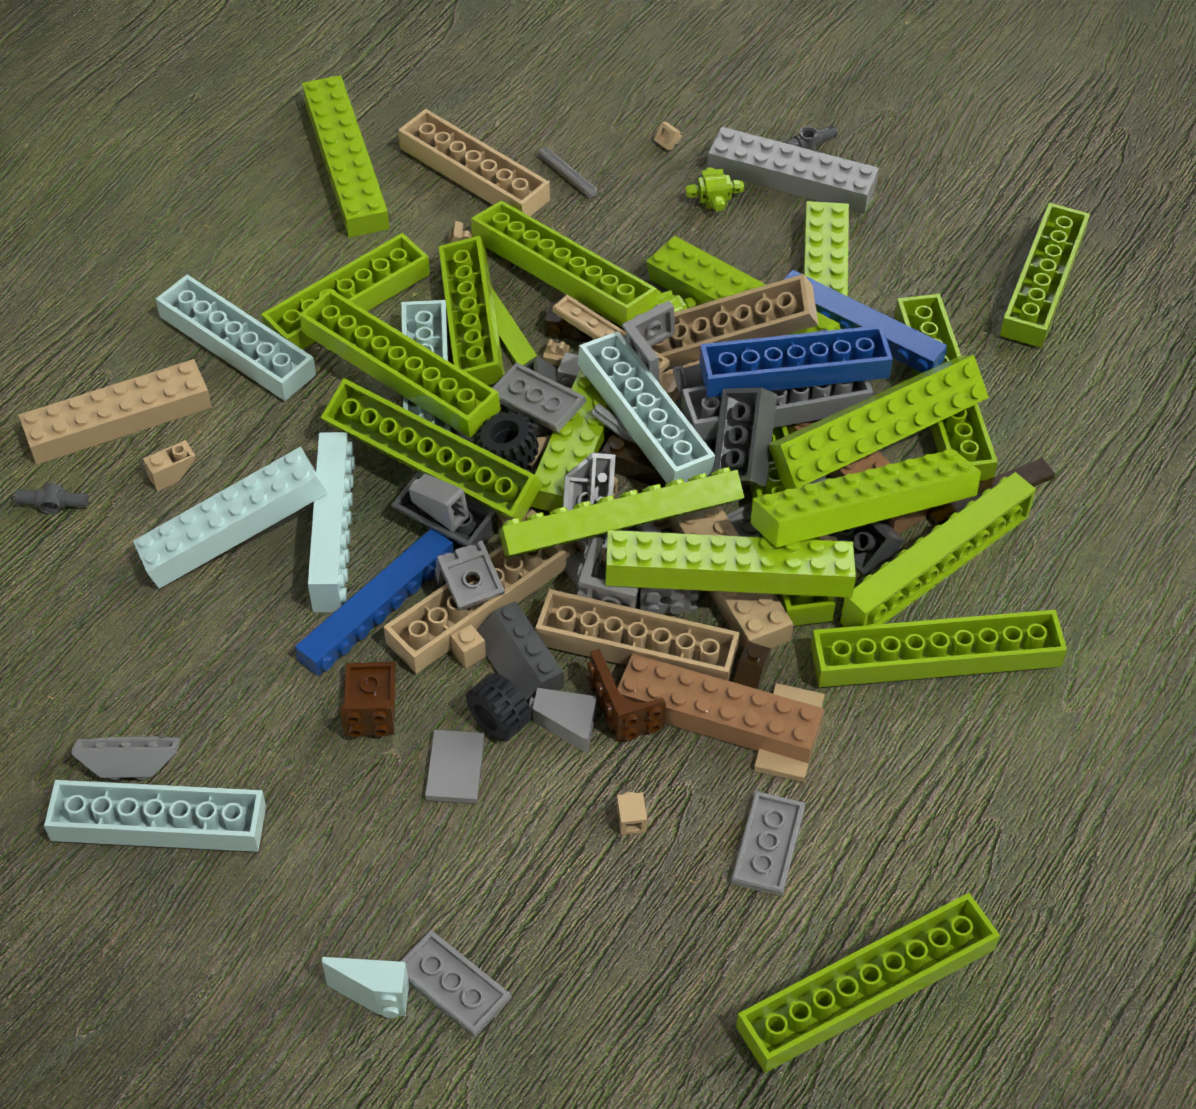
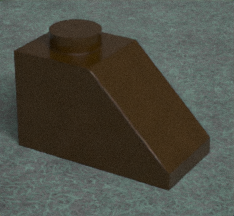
(752, 665)

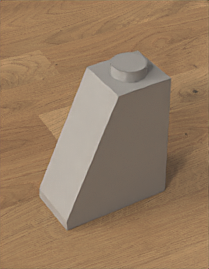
(440, 501)
(565, 715)

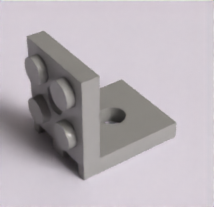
(649, 330)
(465, 562)
(594, 588)
(667, 600)

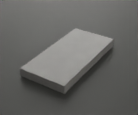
(538, 397)
(768, 843)
(454, 983)

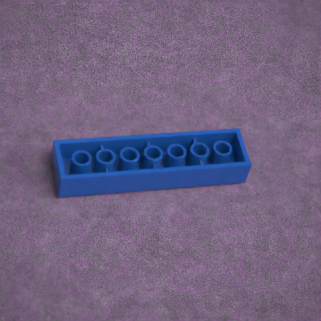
(796, 360)

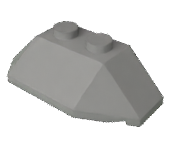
(590, 482)
(125, 755)

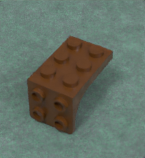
(369, 699)
(622, 716)

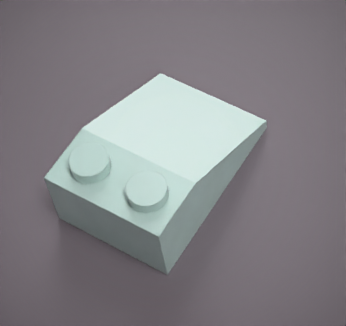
(372, 983)

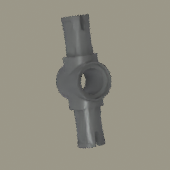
(811, 137)
(51, 498)

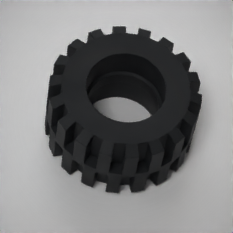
(510, 438)
(498, 706)

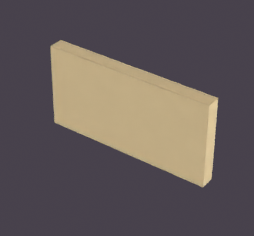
(780, 765)

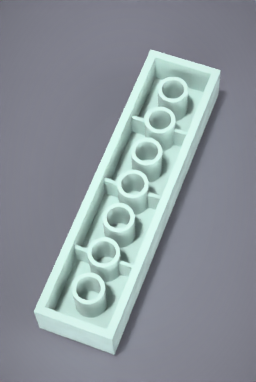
(427, 325)
(236, 337)
(645, 408)
(229, 517)
(331, 523)
(155, 815)

